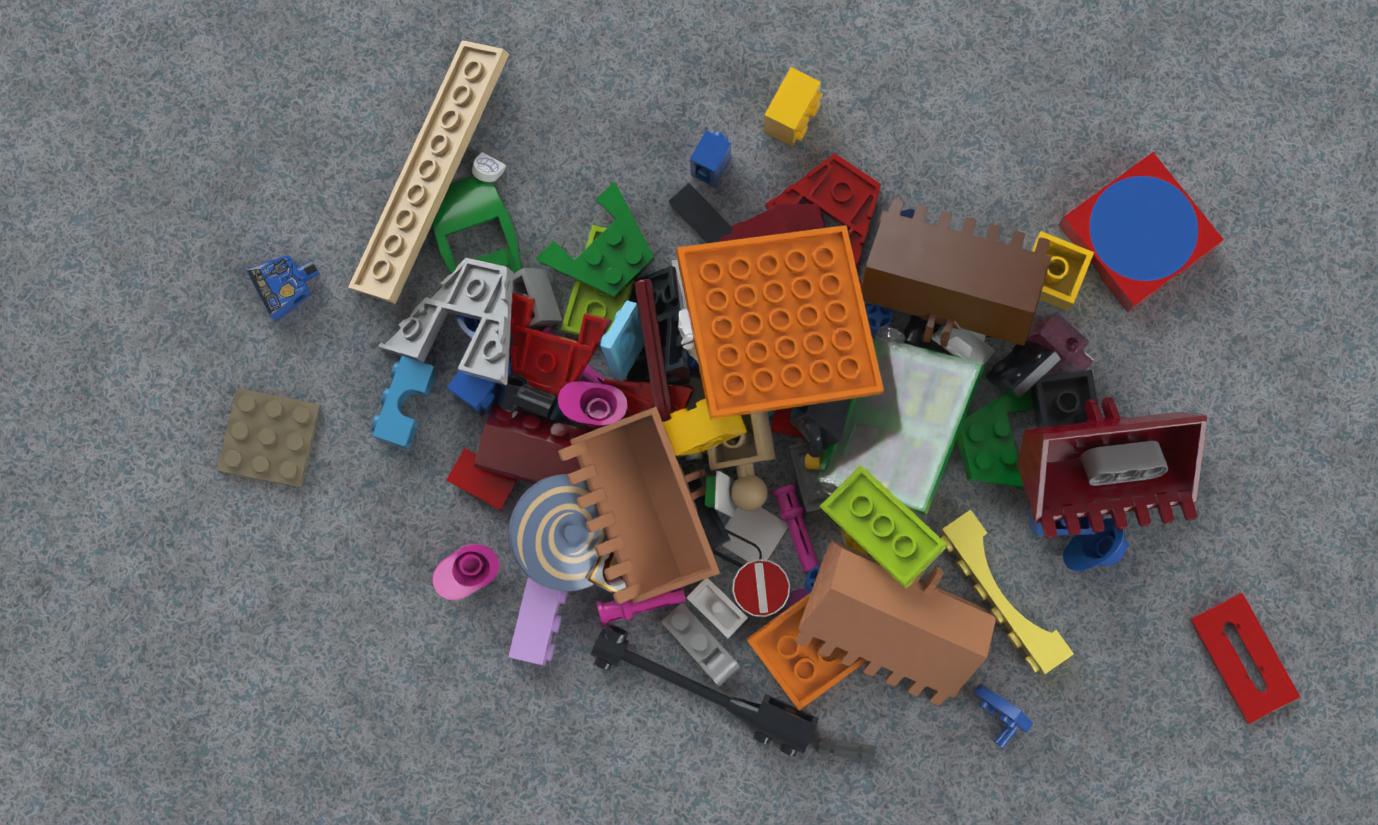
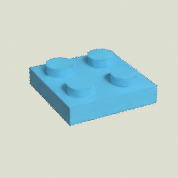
(623, 341)

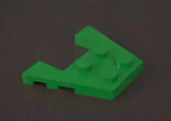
(612, 257)
(989, 445)

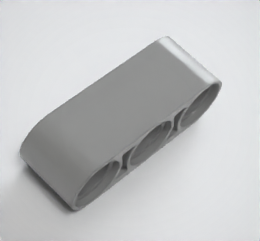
(1124, 463)

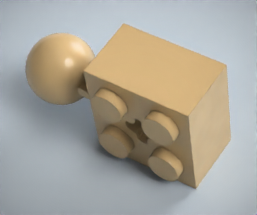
(755, 446)

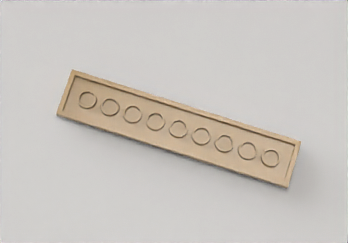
(428, 171)

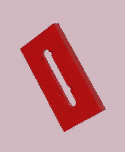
(1248, 699)

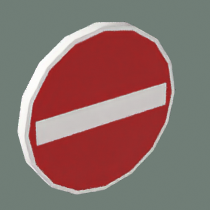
(761, 588)

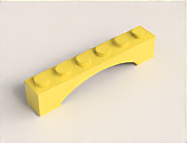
(1043, 648)

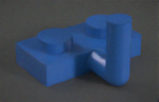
(1010, 715)

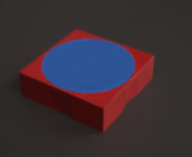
(1141, 231)

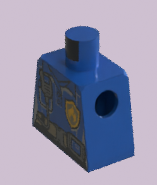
(282, 284)

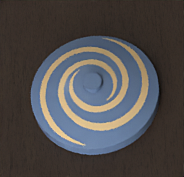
(552, 535)

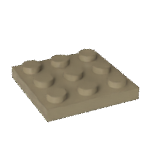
(269, 438)

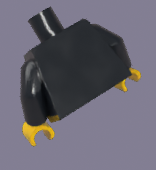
(821, 427)

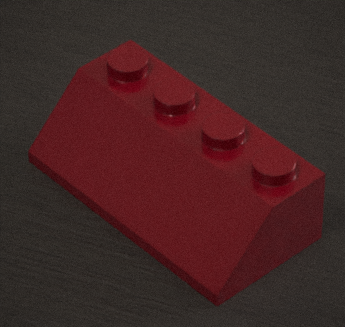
(525, 446)

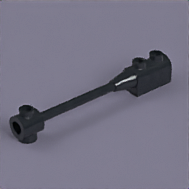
(769, 720)

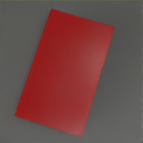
(483, 484)

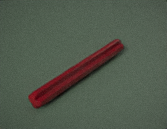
(653, 348)

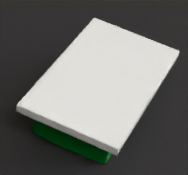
(719, 493)

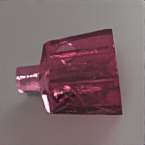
(1055, 333)

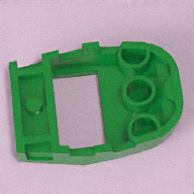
(468, 205)

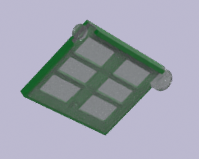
(907, 428)

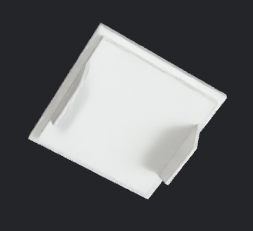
(966, 345)

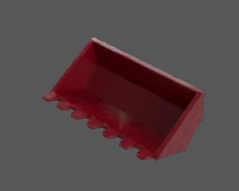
(1059, 485)

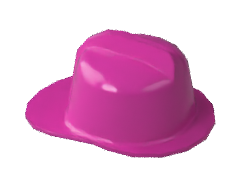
(592, 403)
(465, 571)

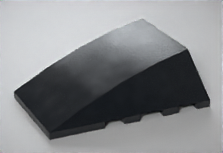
(668, 304)

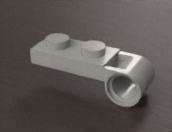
(700, 644)

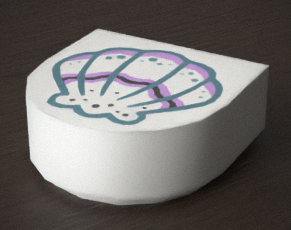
(487, 168)

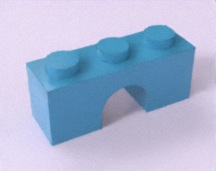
(408, 379)

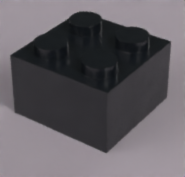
(1062, 398)

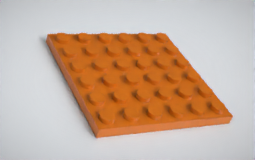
(778, 321)

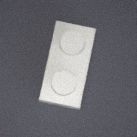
(717, 607)

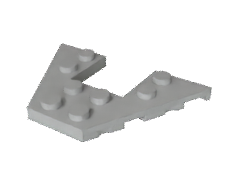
(473, 291)

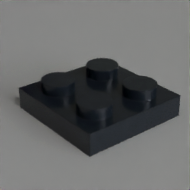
(1022, 367)

